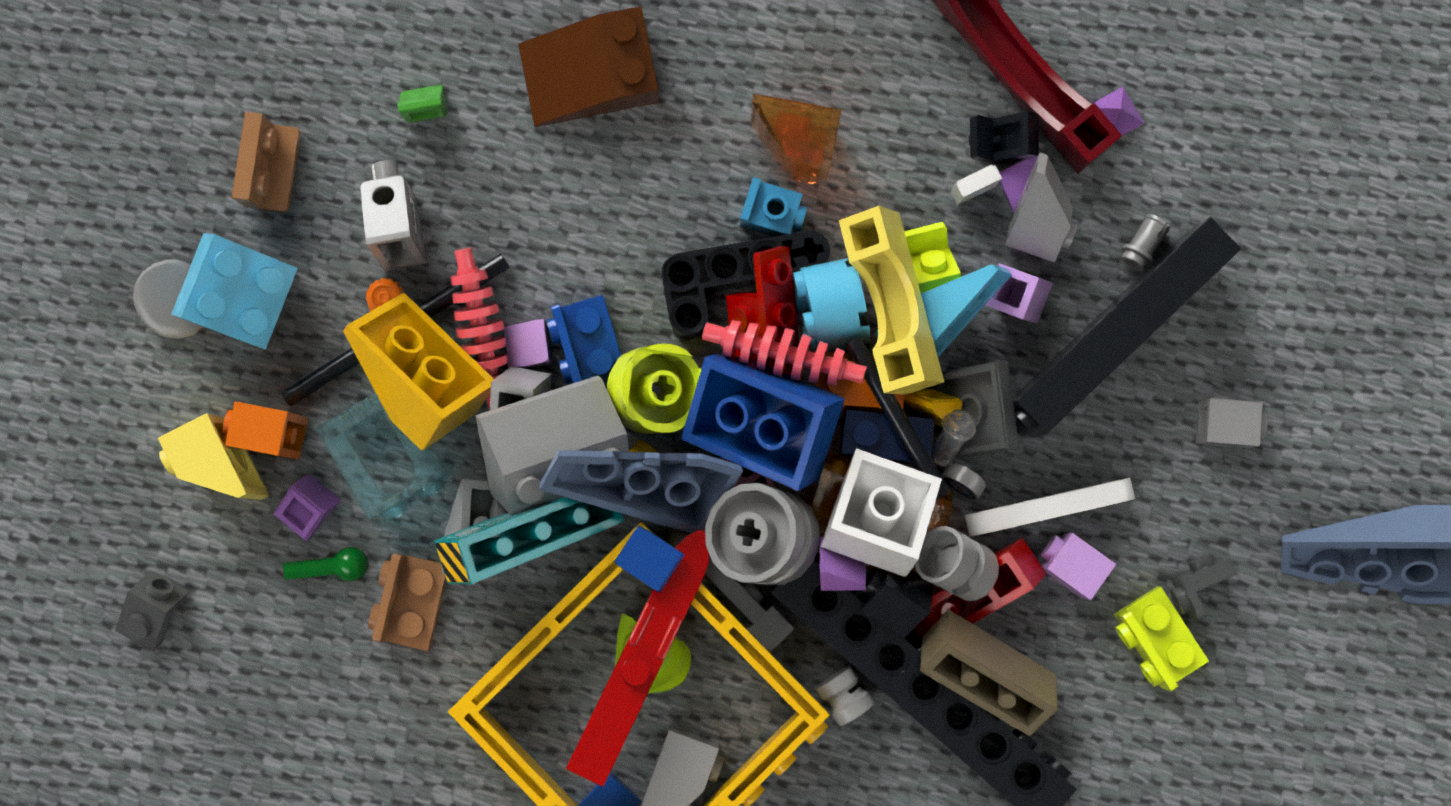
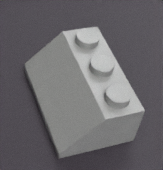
(526, 435)

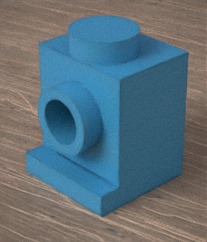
(757, 217)

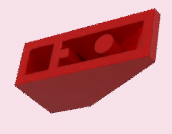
(1017, 575)

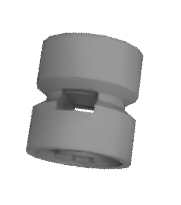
(957, 563)

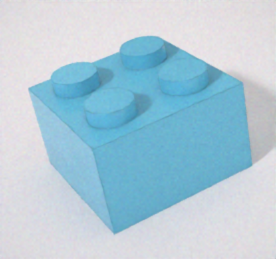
(234, 290)

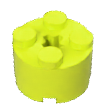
(632, 394)

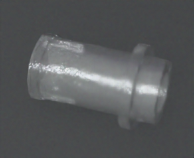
(956, 430)

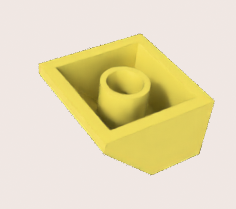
(199, 456)

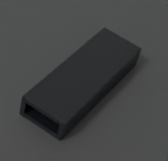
(1122, 328)

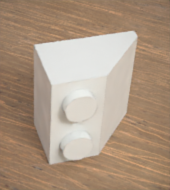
(882, 513)

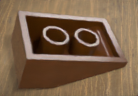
(590, 68)

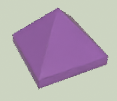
(1120, 111)

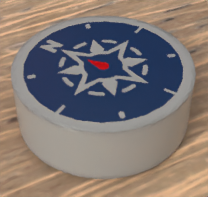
(964, 481)

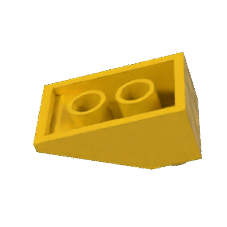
(417, 370)

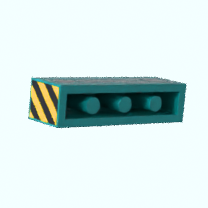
(518, 538)

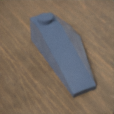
(647, 485)

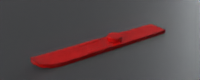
(639, 665)

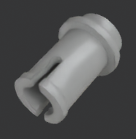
(1145, 242)

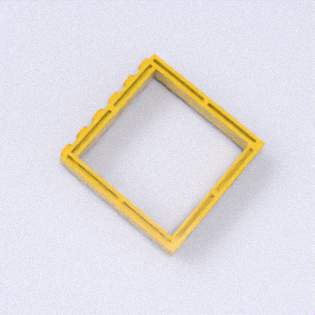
(742, 787)

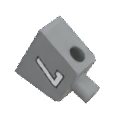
(391, 218)

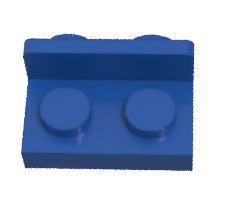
(585, 338)

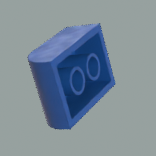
(762, 420)

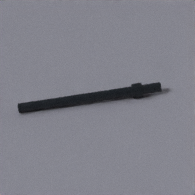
(348, 359)

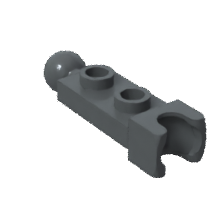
(767, 624)

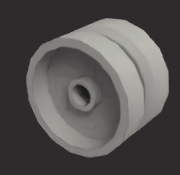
(762, 534)

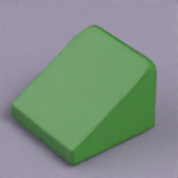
(422, 104)

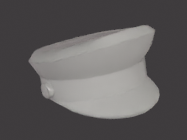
(156, 297)

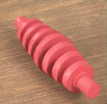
(476, 311)
(783, 352)

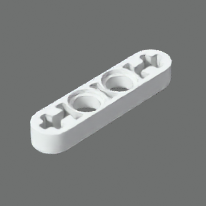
(1049, 507)

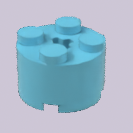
(832, 303)

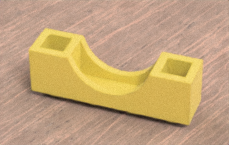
(905, 343)

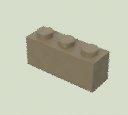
(989, 673)

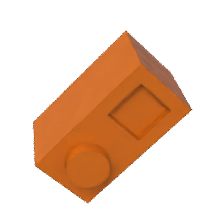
(265, 430)

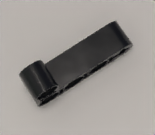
(741, 254)

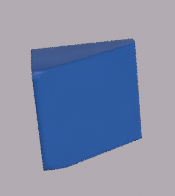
(649, 558)
(613, 793)

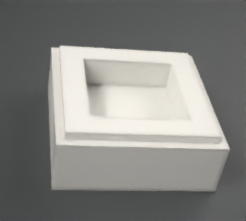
(976, 184)

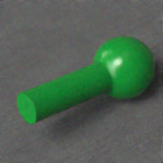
(348, 564)

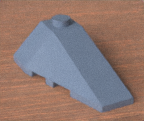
(1389, 550)

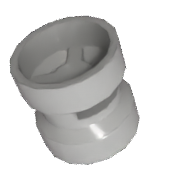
(845, 695)

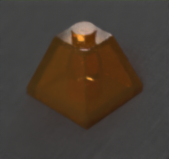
(797, 135)

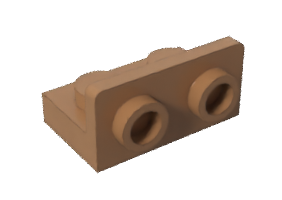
(265, 164)
(408, 601)

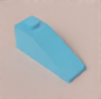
(959, 301)

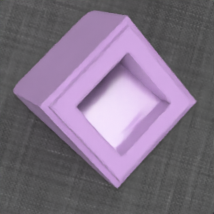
(528, 344)

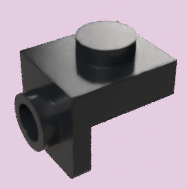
(1004, 138)

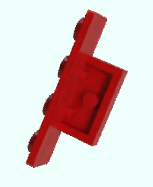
(773, 301)

